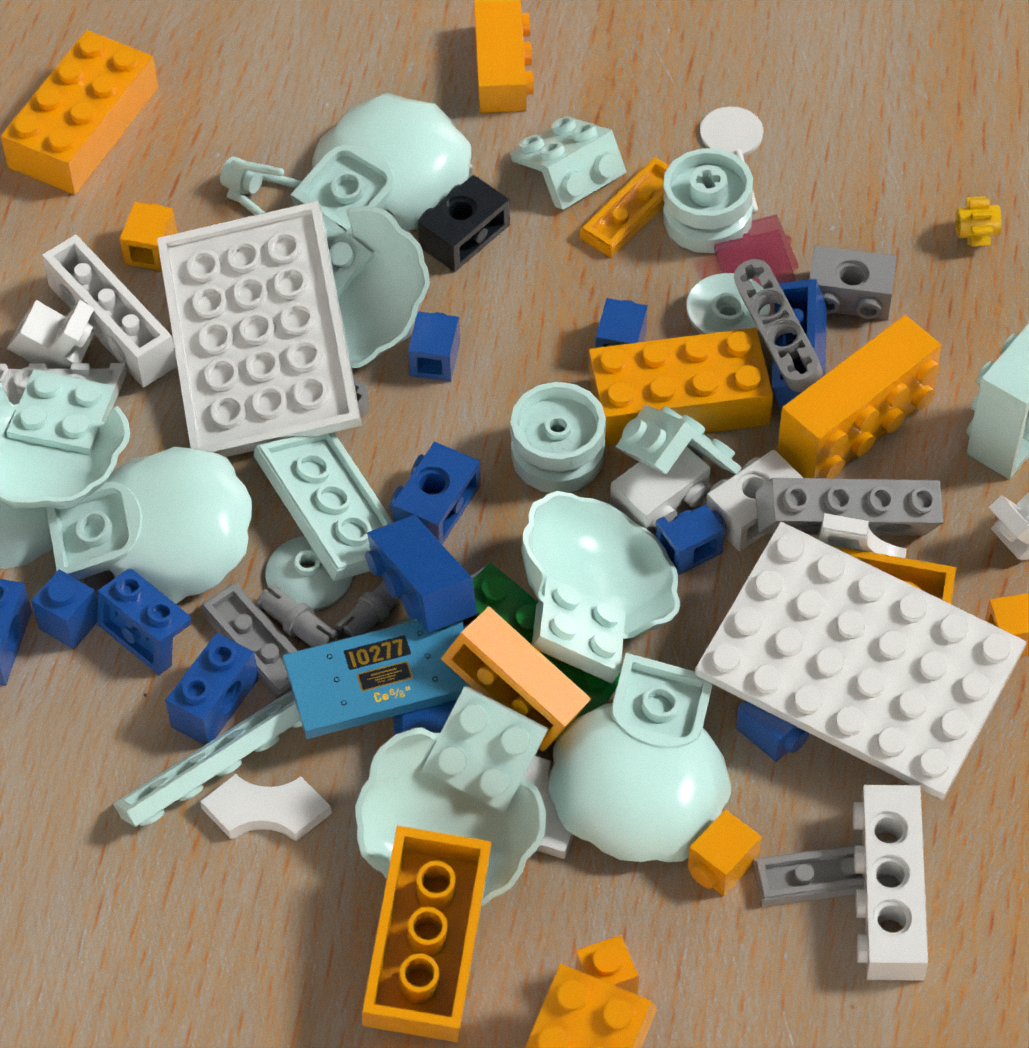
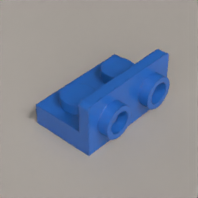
(141, 619)

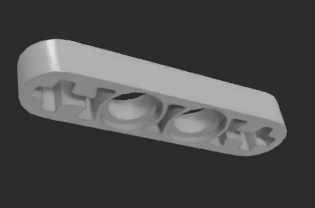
(775, 325)

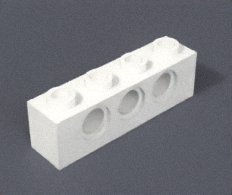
(117, 316)
(898, 812)

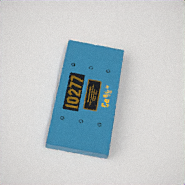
(372, 677)

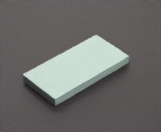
(325, 498)

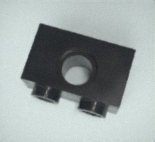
(463, 222)

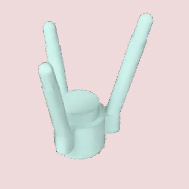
(246, 177)

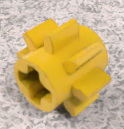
(978, 221)

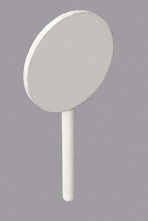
(732, 131)

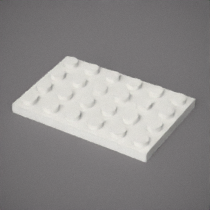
(258, 331)
(861, 659)

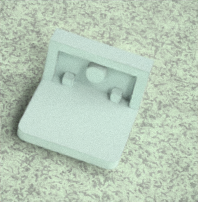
(573, 159)
(662, 435)

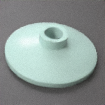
(715, 298)
(303, 584)

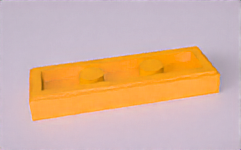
(627, 210)

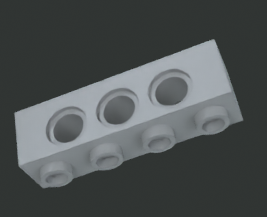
(887, 504)

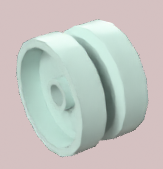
(707, 199)
(558, 437)

